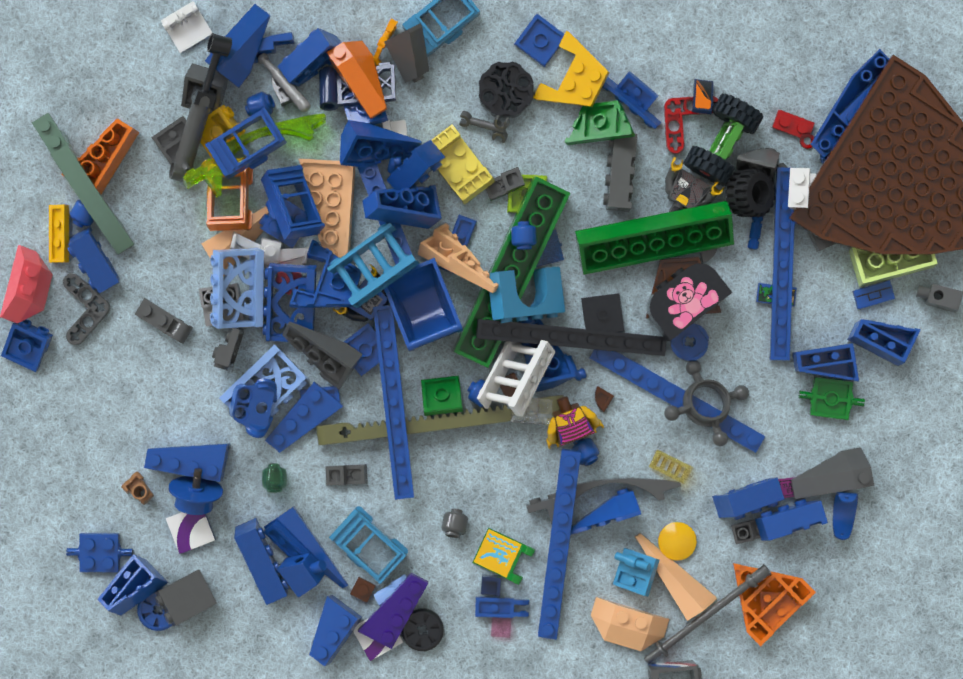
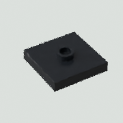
(603, 313)

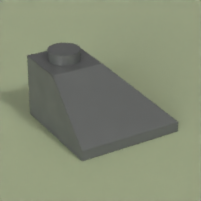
(759, 159)

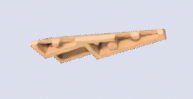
(223, 240)
(455, 257)
(686, 591)

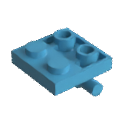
(635, 571)

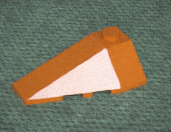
(358, 71)

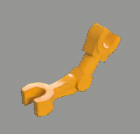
(390, 29)

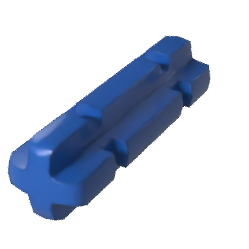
(755, 233)

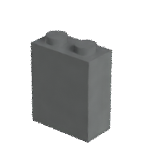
(185, 598)

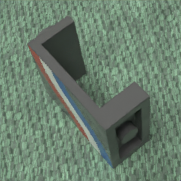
(655, 669)

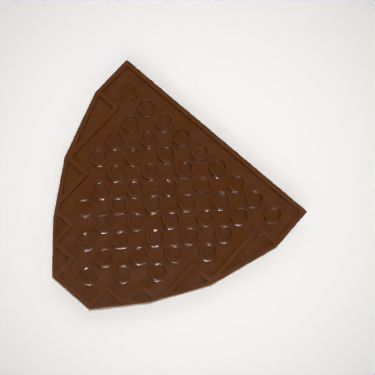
(893, 172)

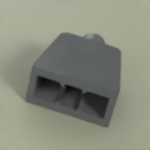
(949, 300)

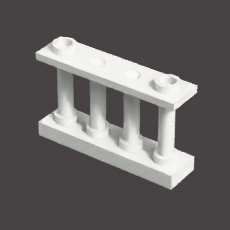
(526, 386)

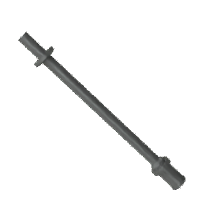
(751, 581)

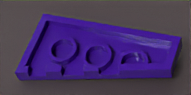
(394, 612)

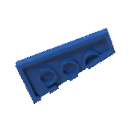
(305, 415)

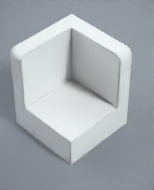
(396, 126)

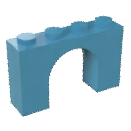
(547, 301)

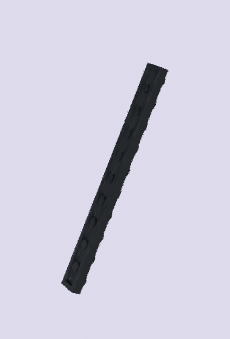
(571, 337)

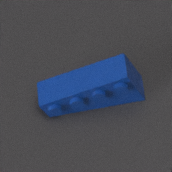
(406, 206)
(260, 561)

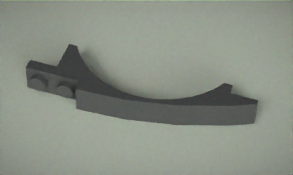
(652, 485)

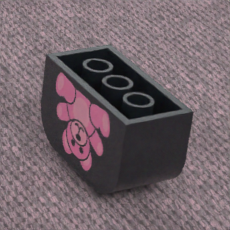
(685, 299)

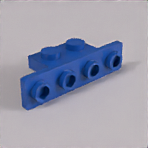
(635, 96)

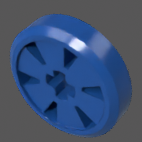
(148, 616)

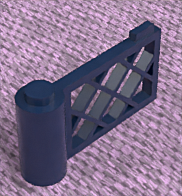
(332, 90)

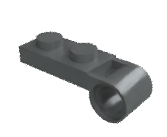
(163, 321)

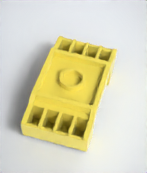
(461, 166)

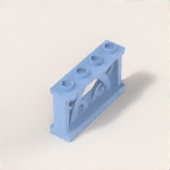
(254, 308)
(268, 361)

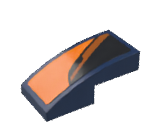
(702, 96)

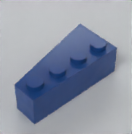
(185, 459)

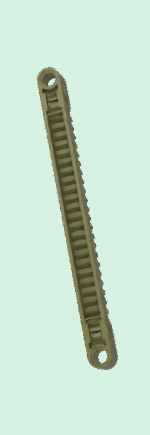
(332, 433)

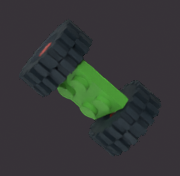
(738, 118)

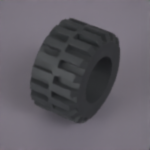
(750, 192)

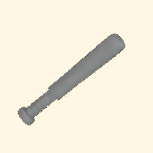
(298, 99)

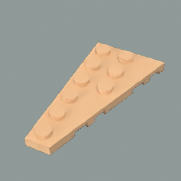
(333, 195)

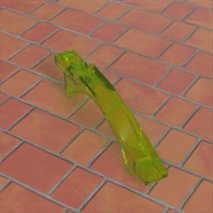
(212, 174)

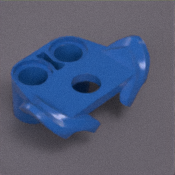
(262, 391)

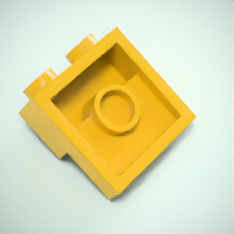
(218, 123)

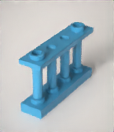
(390, 273)

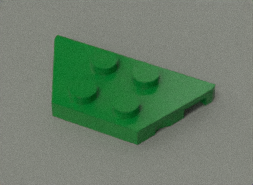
(600, 123)

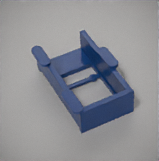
(225, 157)
(276, 206)

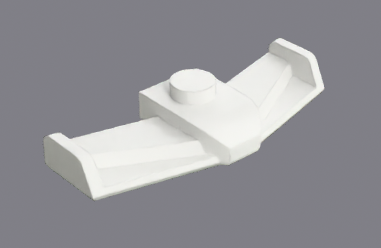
(272, 251)

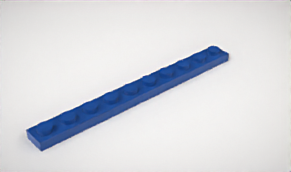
(782, 270)
(674, 395)
(393, 402)
(559, 543)

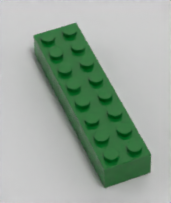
(655, 237)

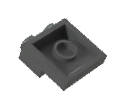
(226, 354)

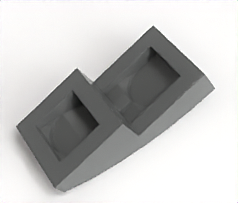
(505, 184)
(346, 474)

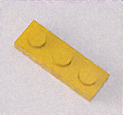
(58, 233)

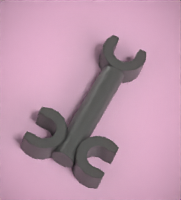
(498, 127)

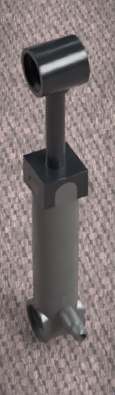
(202, 101)

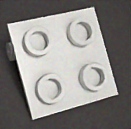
(186, 27)

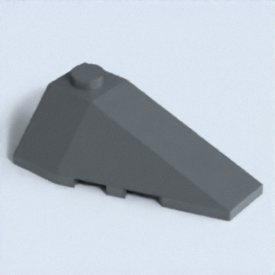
(329, 355)
(840, 473)

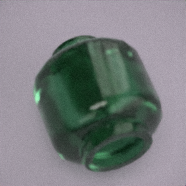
(274, 478)

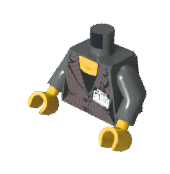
(687, 190)

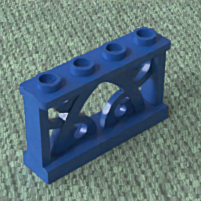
(307, 283)

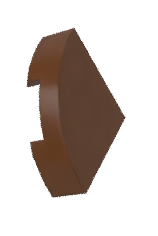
(602, 398)

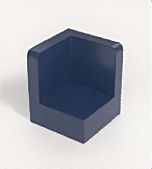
(491, 585)

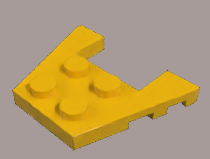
(582, 79)

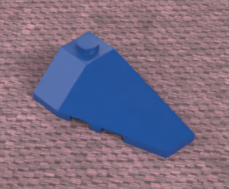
(245, 43)

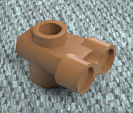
(135, 486)

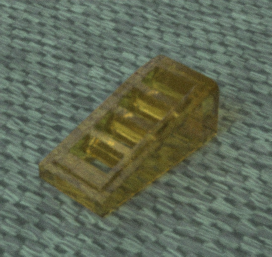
(686, 473)

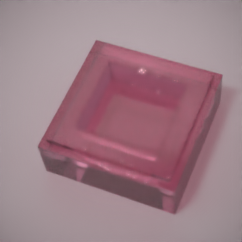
(501, 627)

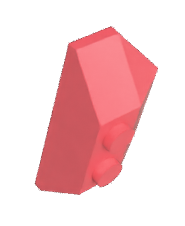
(26, 287)

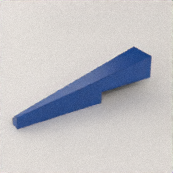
(298, 528)

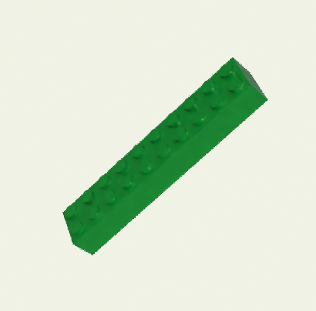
(542, 209)

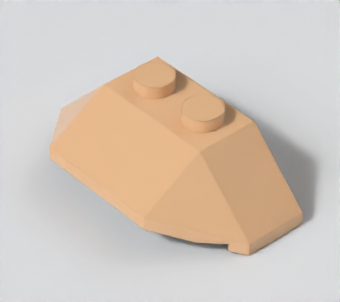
(627, 625)

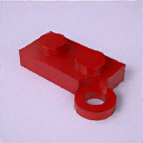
(794, 126)

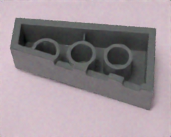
(621, 174)

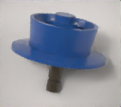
(195, 494)

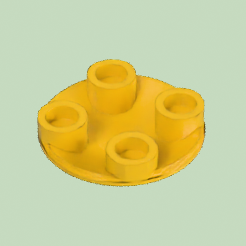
(677, 541)

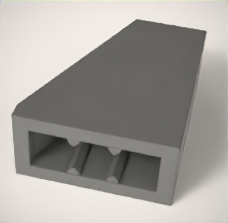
(409, 53)

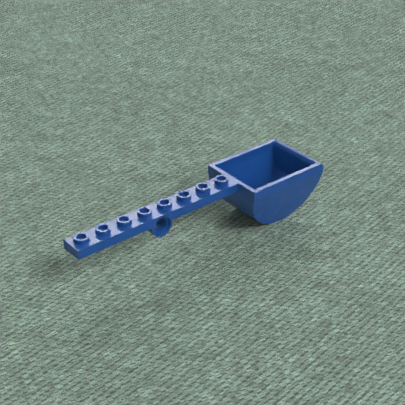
(420, 295)

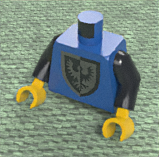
(365, 311)

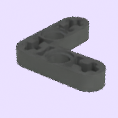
(91, 311)

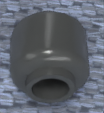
(454, 523)

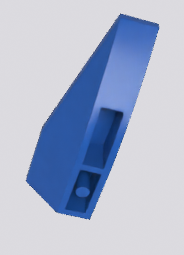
(848, 103)

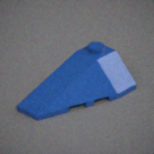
(370, 143)
(559, 368)
(616, 508)

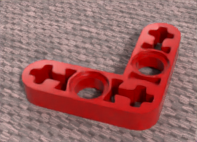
(677, 116)

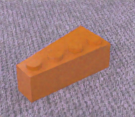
(107, 153)

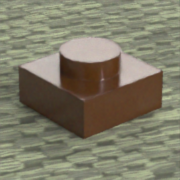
(362, 589)

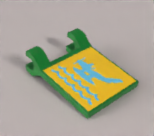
(500, 554)

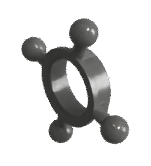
(672, 412)

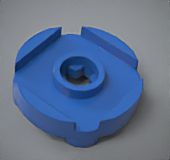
(700, 343)

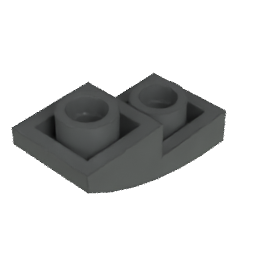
(745, 531)

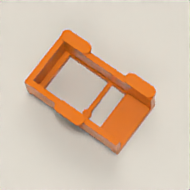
(241, 222)

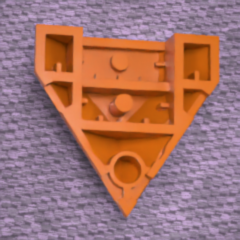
(771, 602)

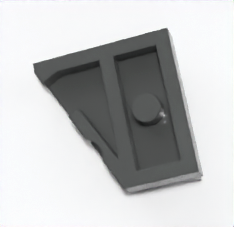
(169, 138)

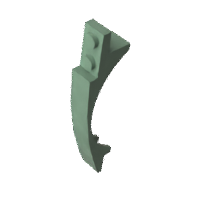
(68, 163)

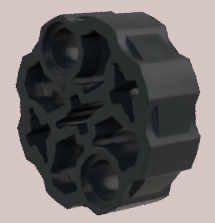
(488, 86)

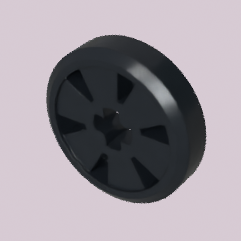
(427, 640)

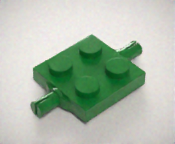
(831, 398)

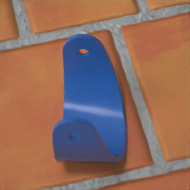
(844, 514)

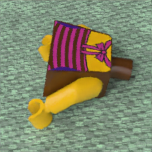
(571, 423)

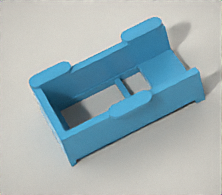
(431, 41)
(351, 527)

